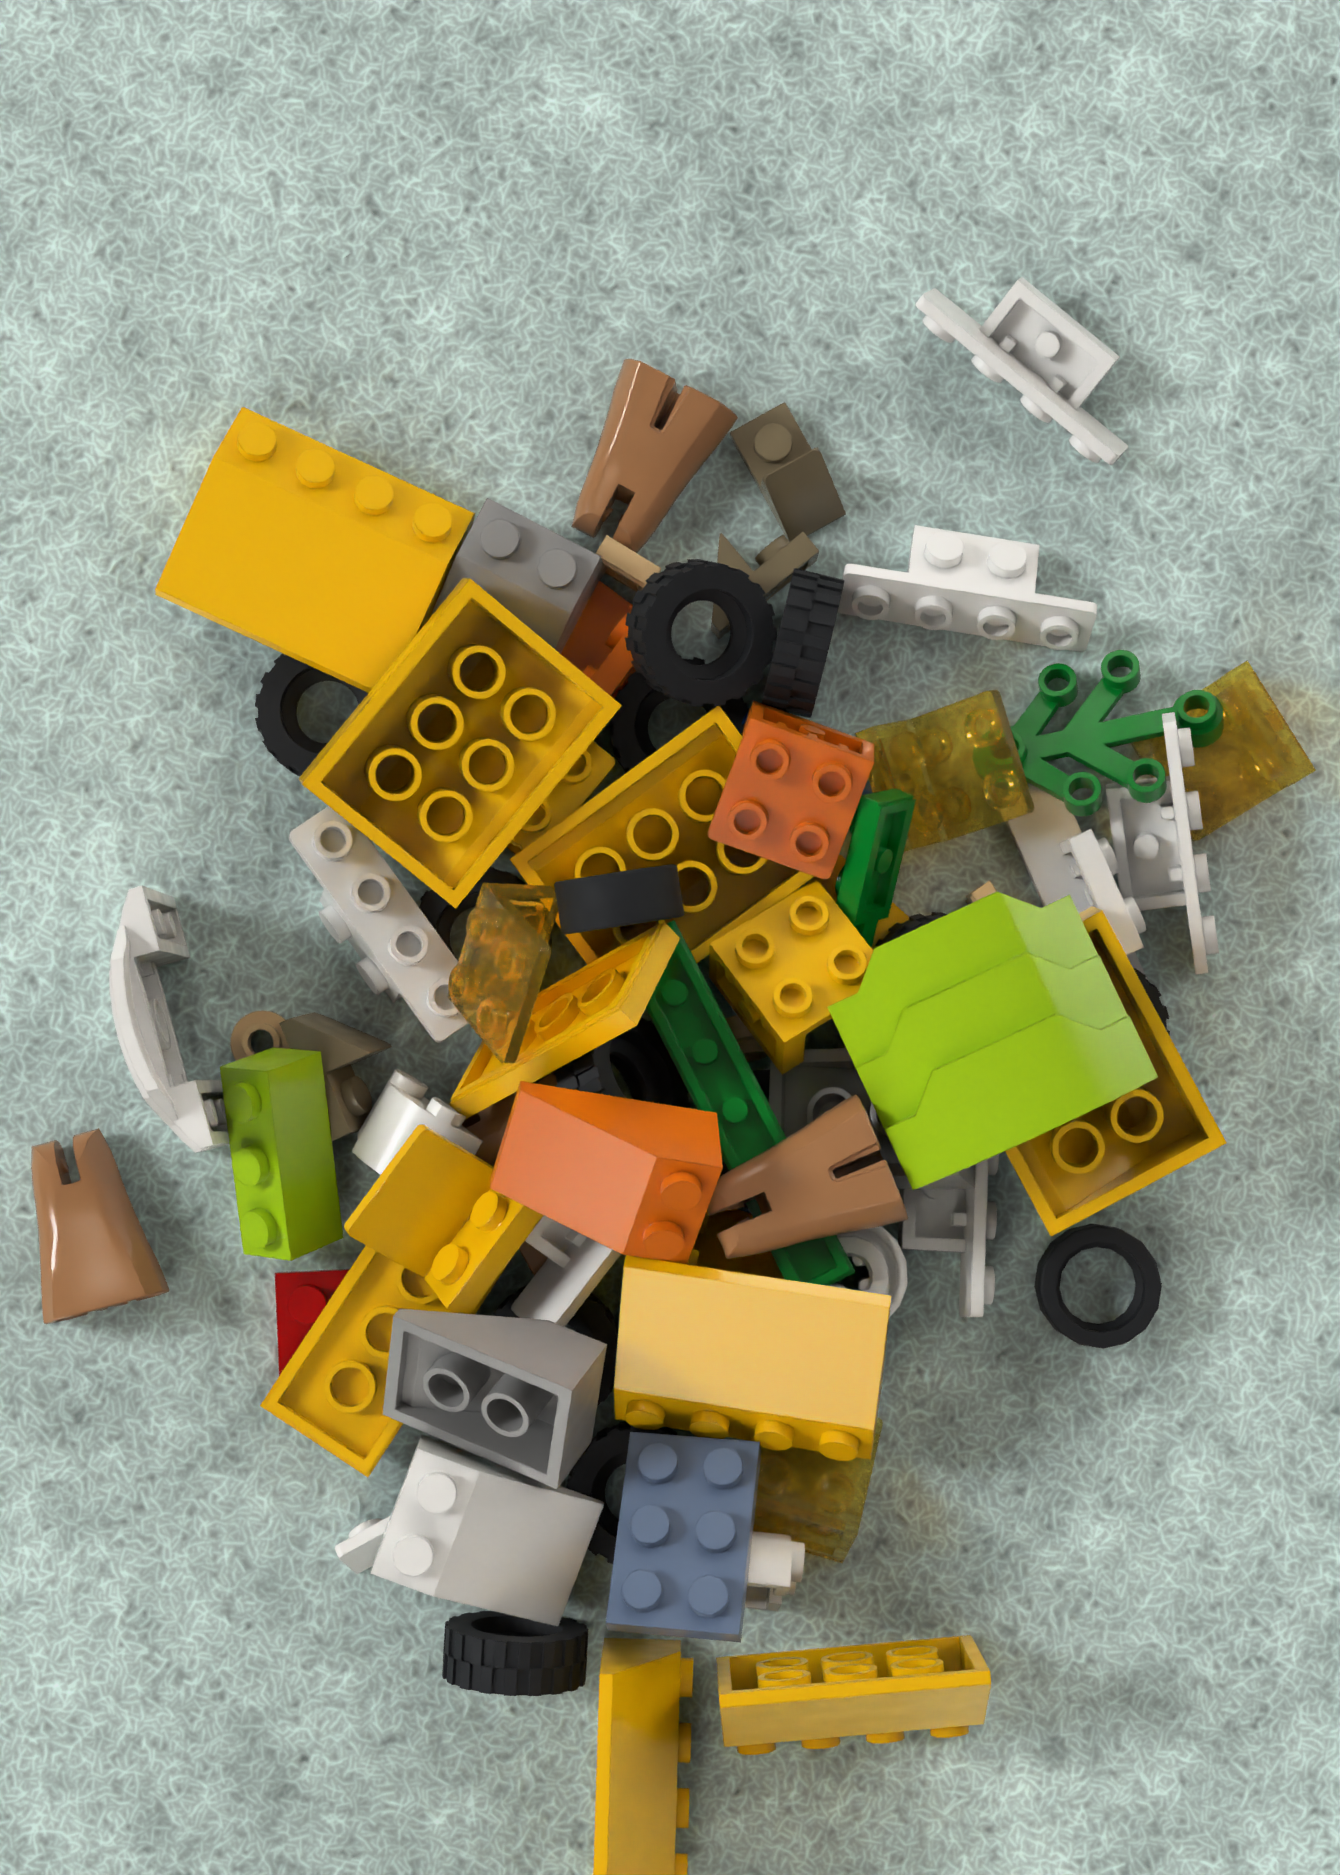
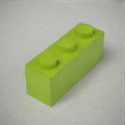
(281, 1153)

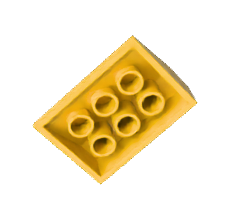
(312, 551)
(459, 742)
(663, 818)
(1130, 1139)
(750, 1358)
(851, 1693)
(640, 1757)

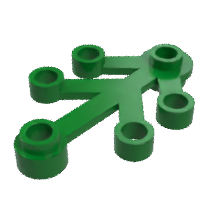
(1091, 739)

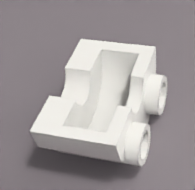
(397, 1115)
(773, 1570)

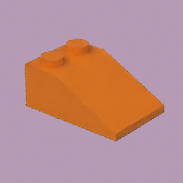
(611, 1167)

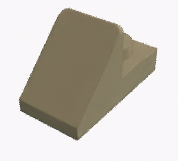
(788, 472)
(773, 574)
(340, 1047)

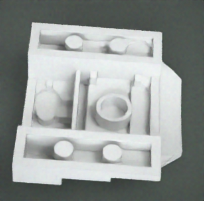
(145, 940)

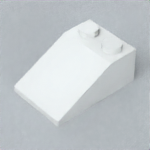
(485, 1535)

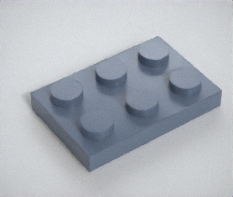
(684, 1537)

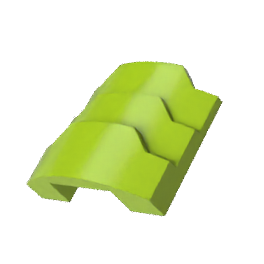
(988, 1033)

